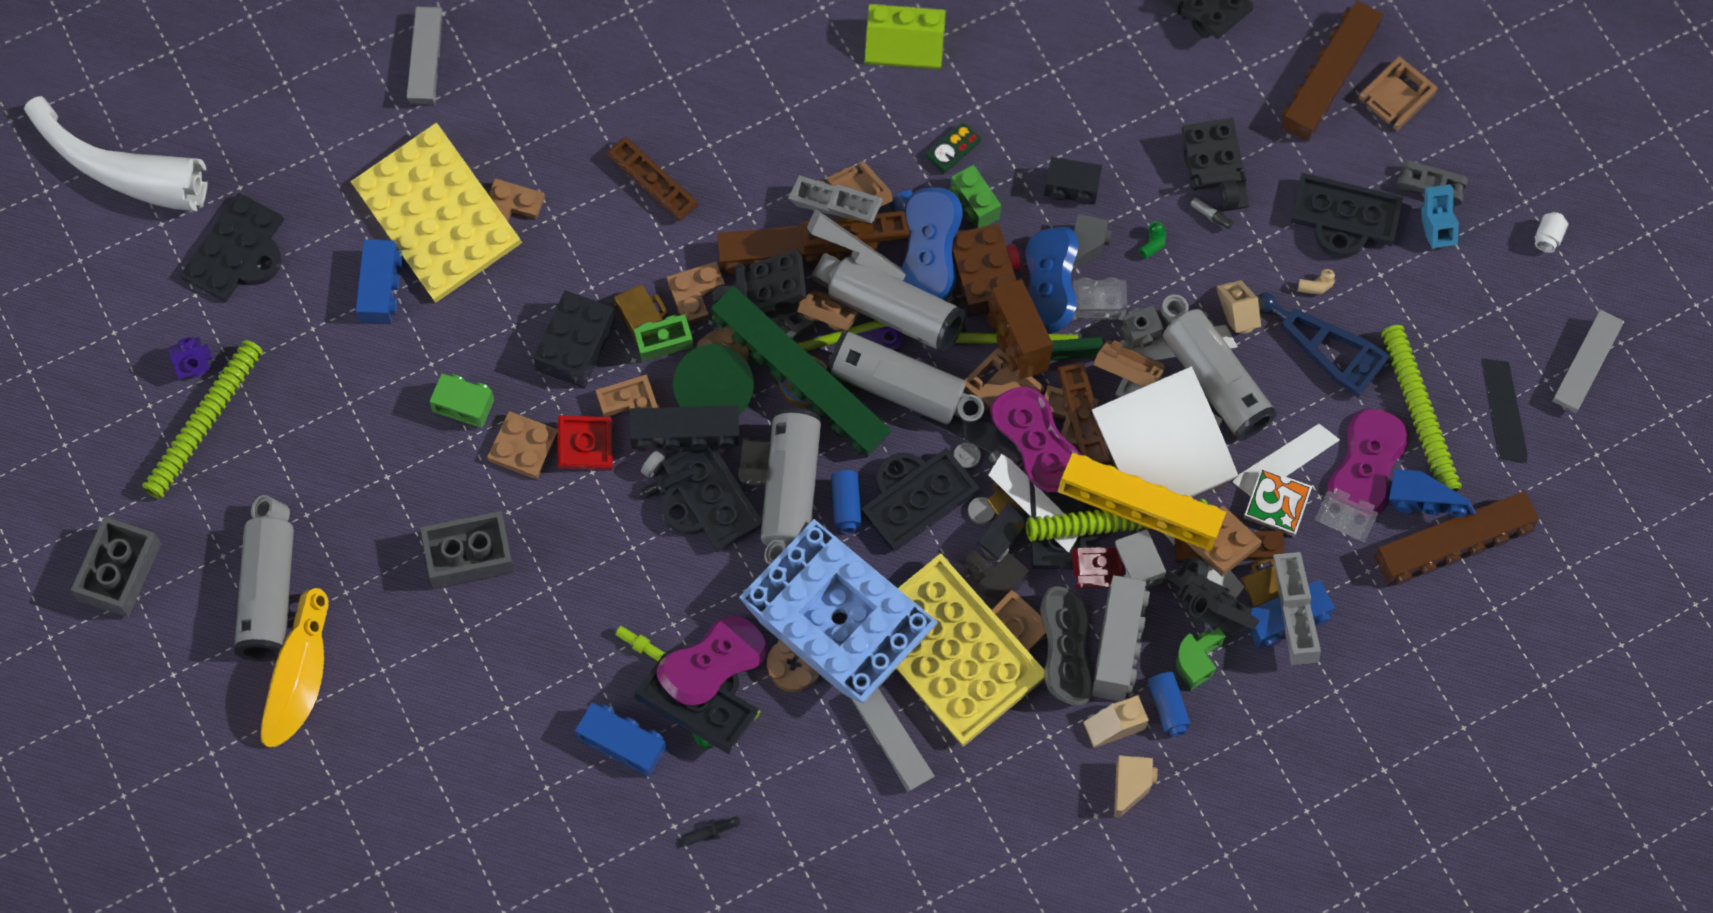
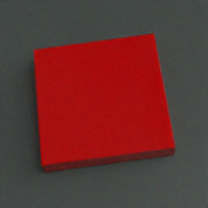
(584, 442)

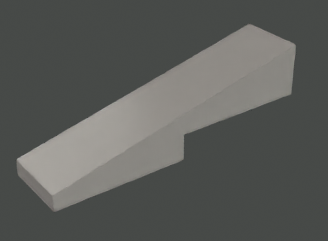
(425, 56)
(835, 200)
(862, 253)
(1588, 361)
(1296, 609)
(894, 741)

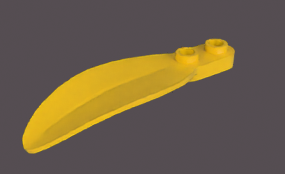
(296, 671)

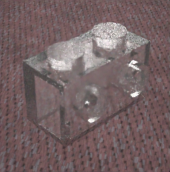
(1100, 299)
(1346, 515)

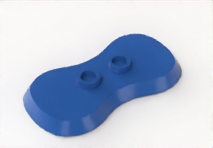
(932, 224)
(1050, 265)

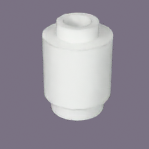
(1550, 232)

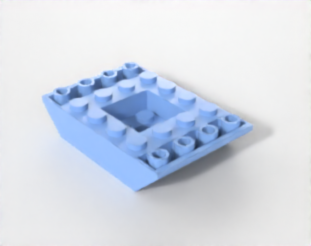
(825, 577)

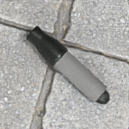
(1212, 214)

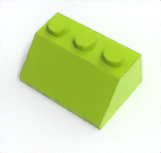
(905, 36)

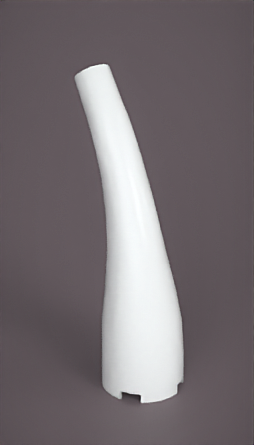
(150, 178)

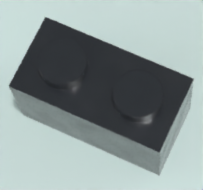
(1073, 180)

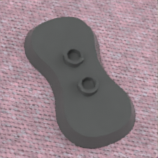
(1066, 630)

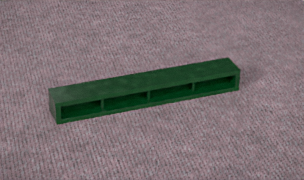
(799, 371)

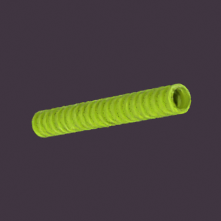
(1420, 407)
(202, 419)
(1079, 524)

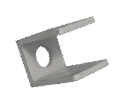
(1141, 558)

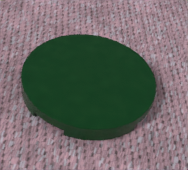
(713, 378)

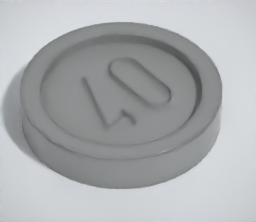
(967, 455)
(980, 511)

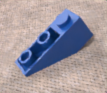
(1422, 493)

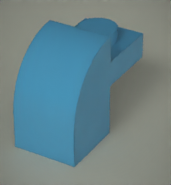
(1438, 217)

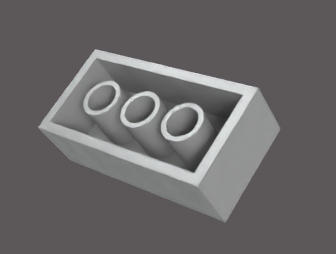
(1119, 638)

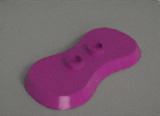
(1028, 421)
(1374, 445)
(699, 671)

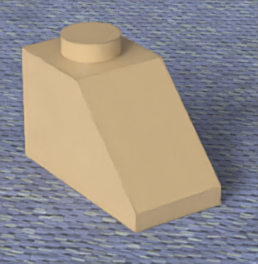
(1239, 306)
(1116, 722)
(1133, 782)

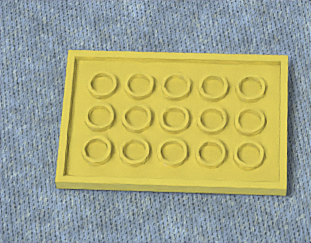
(436, 212)
(970, 661)

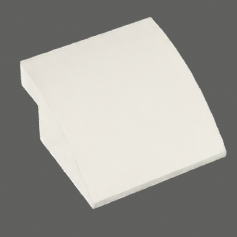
(1167, 436)

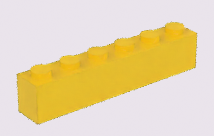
(1141, 501)

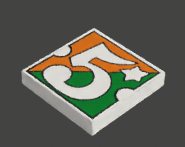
(1277, 502)

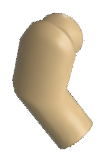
(1319, 285)

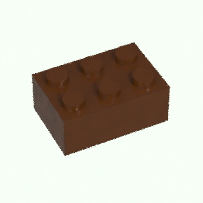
(980, 265)
(1019, 330)

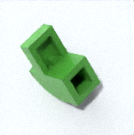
(1192, 658)

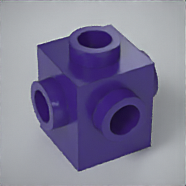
(190, 357)

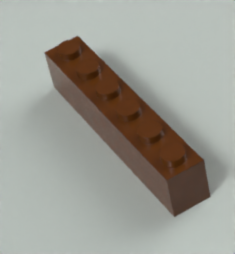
(1331, 71)
(760, 244)
(1456, 538)

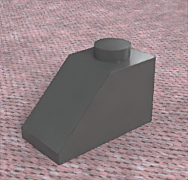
(1091, 236)

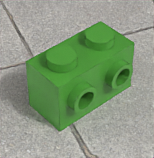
(976, 197)
(668, 337)
(462, 400)

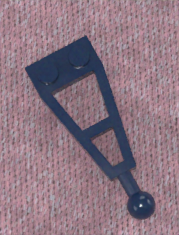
(1360, 370)

